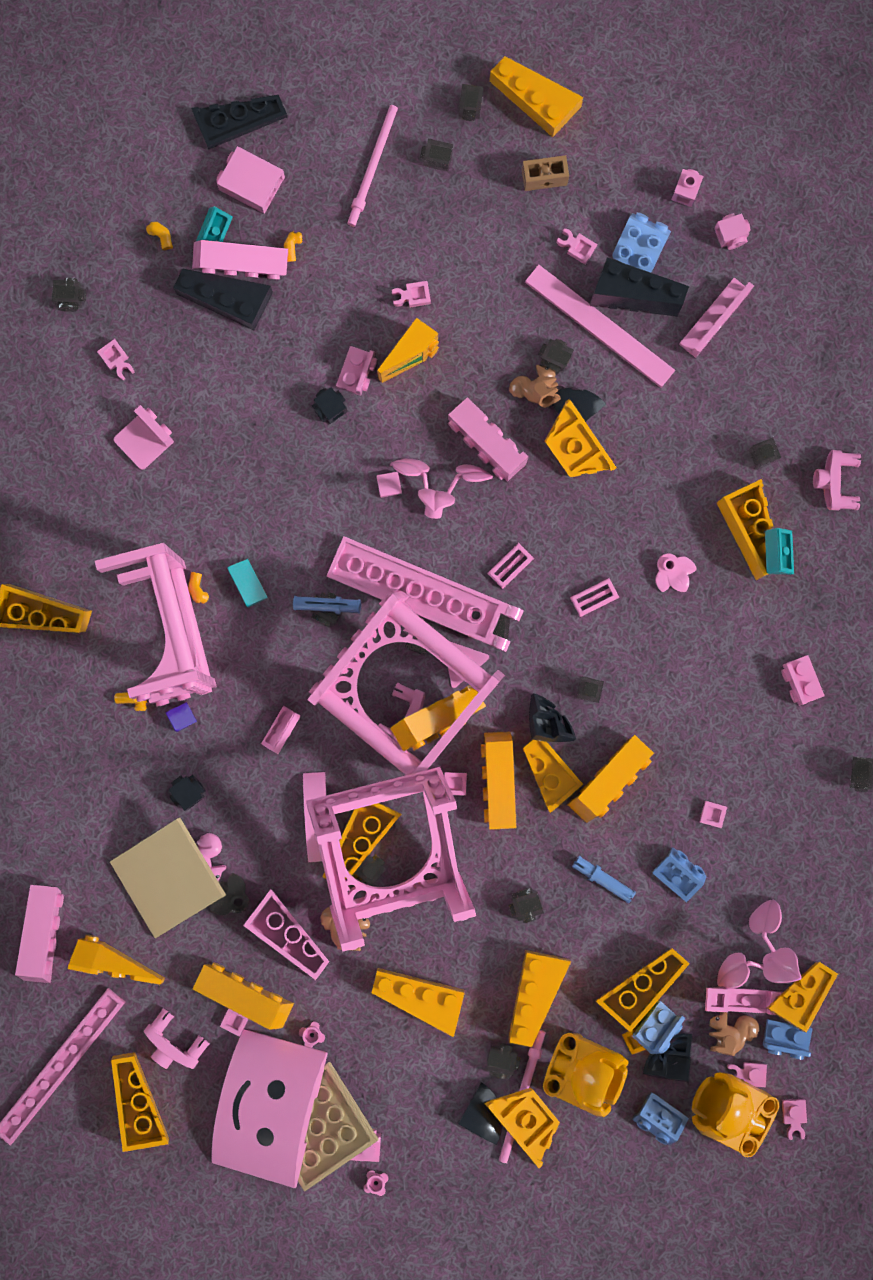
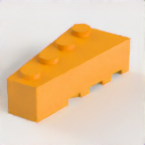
(39, 612)
(536, 991)
(422, 998)
(137, 1116)

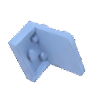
(641, 242)

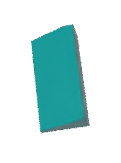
(215, 225)
(779, 551)
(247, 583)

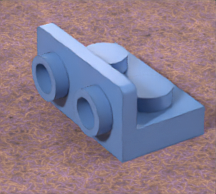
(680, 874)
(658, 1028)
(786, 1038)
(660, 1119)

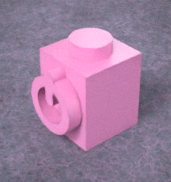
(687, 187)
(732, 231)

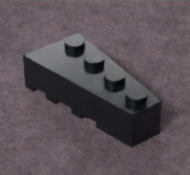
(637, 290)
(227, 296)

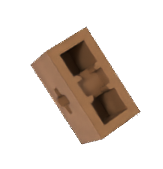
(545, 173)

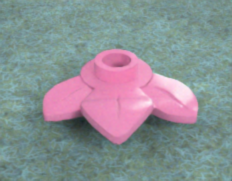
(676, 575)

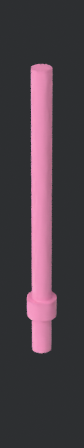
(359, 202)
(534, 1054)

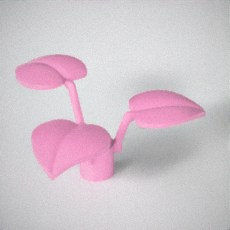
(437, 500)
(777, 966)

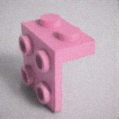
(144, 438)

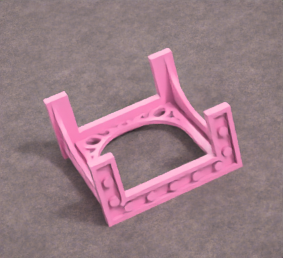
(400, 614)
(184, 660)
(378, 900)

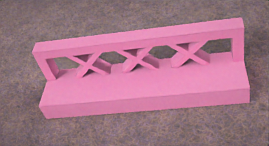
(715, 317)

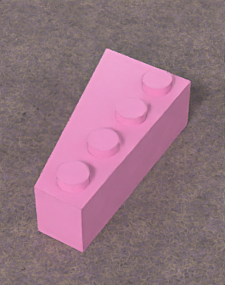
(240, 258)
(487, 440)
(282, 932)
(39, 934)

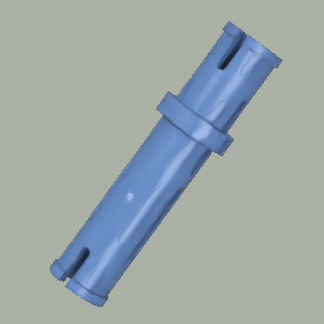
(327, 604)
(595, 874)

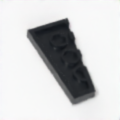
(236, 119)

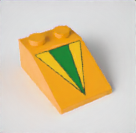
(410, 351)

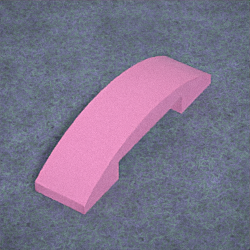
(313, 787)
(739, 1000)

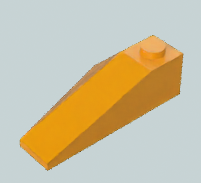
(97, 956)

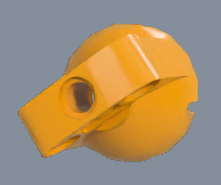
(586, 1075)
(733, 1112)

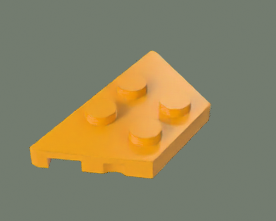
(576, 444)
(526, 1121)

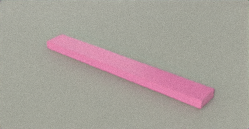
(600, 326)
(60, 1066)

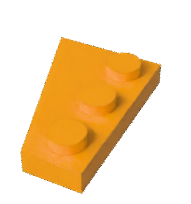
(551, 774)
(804, 997)

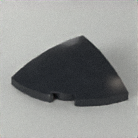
(584, 401)
(547, 723)
(663, 1064)
(479, 1118)

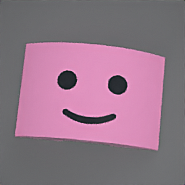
(267, 1107)

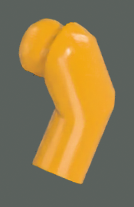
(162, 232)
(292, 239)
(194, 589)
(121, 698)

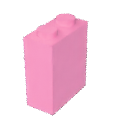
(250, 179)

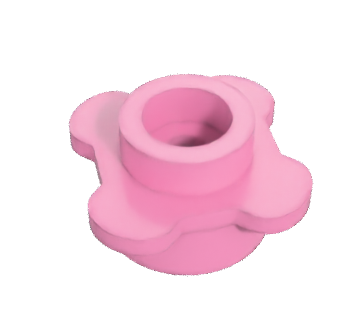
(313, 1028)
(371, 1187)

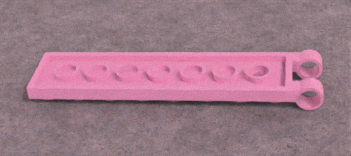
(428, 593)

